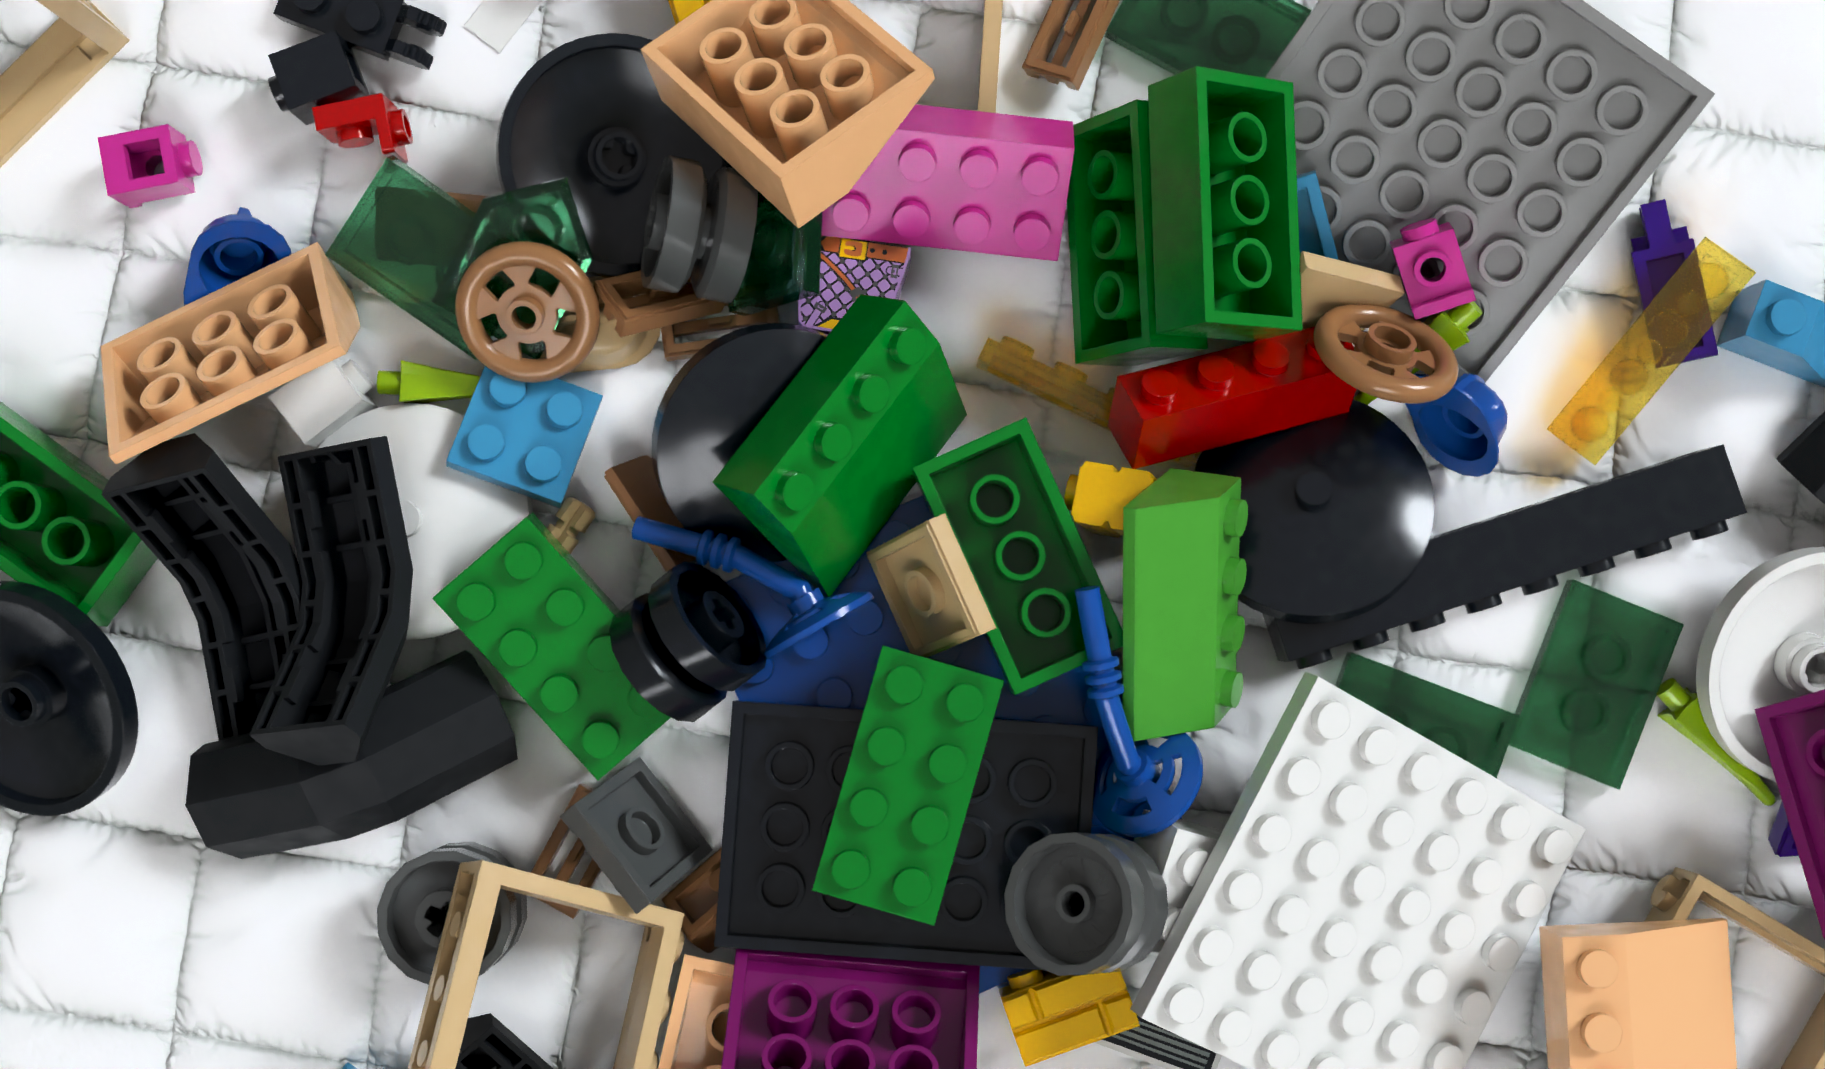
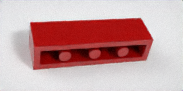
(1224, 398)

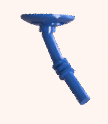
(808, 606)
(1133, 765)

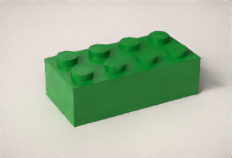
(1224, 206)
(1114, 244)
(61, 527)
(1018, 550)
(551, 640)
(908, 785)

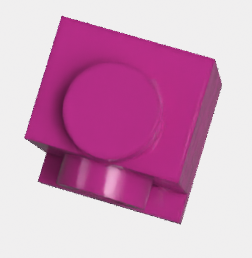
(131, 161)
(1434, 294)

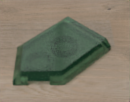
(532, 214)

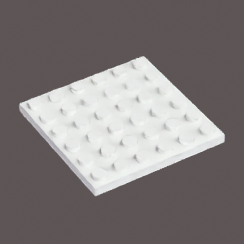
(1357, 900)

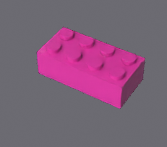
(964, 185)

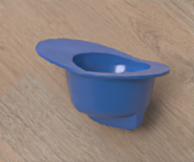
(229, 251)
(1462, 426)

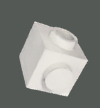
(324, 400)

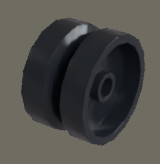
(687, 642)

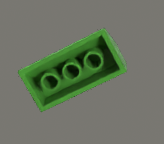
(1182, 603)

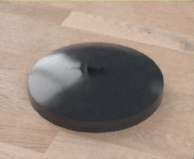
(602, 125)
(713, 411)
(1331, 514)
(62, 705)

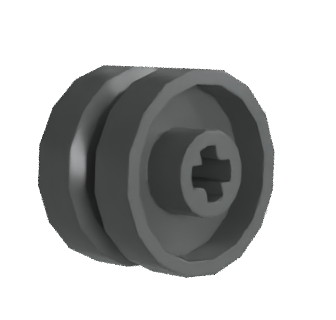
(698, 230)
(1085, 903)
(417, 905)

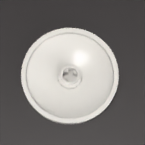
(444, 511)
(1762, 650)

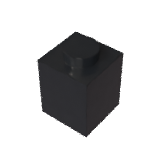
(315, 75)

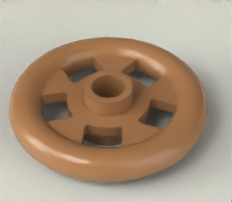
(573, 294)
(1385, 353)

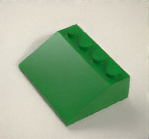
(845, 439)

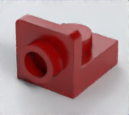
(357, 120)

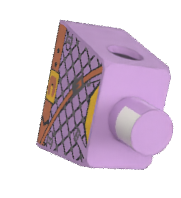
(849, 270)

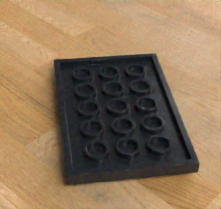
(781, 805)

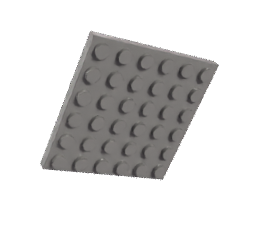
(1489, 117)

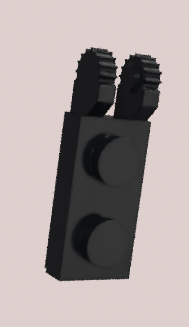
(366, 25)

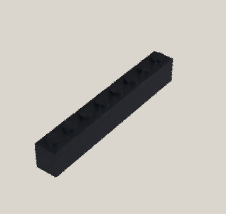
(1534, 546)

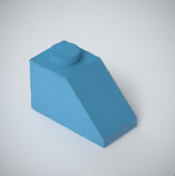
(1778, 330)

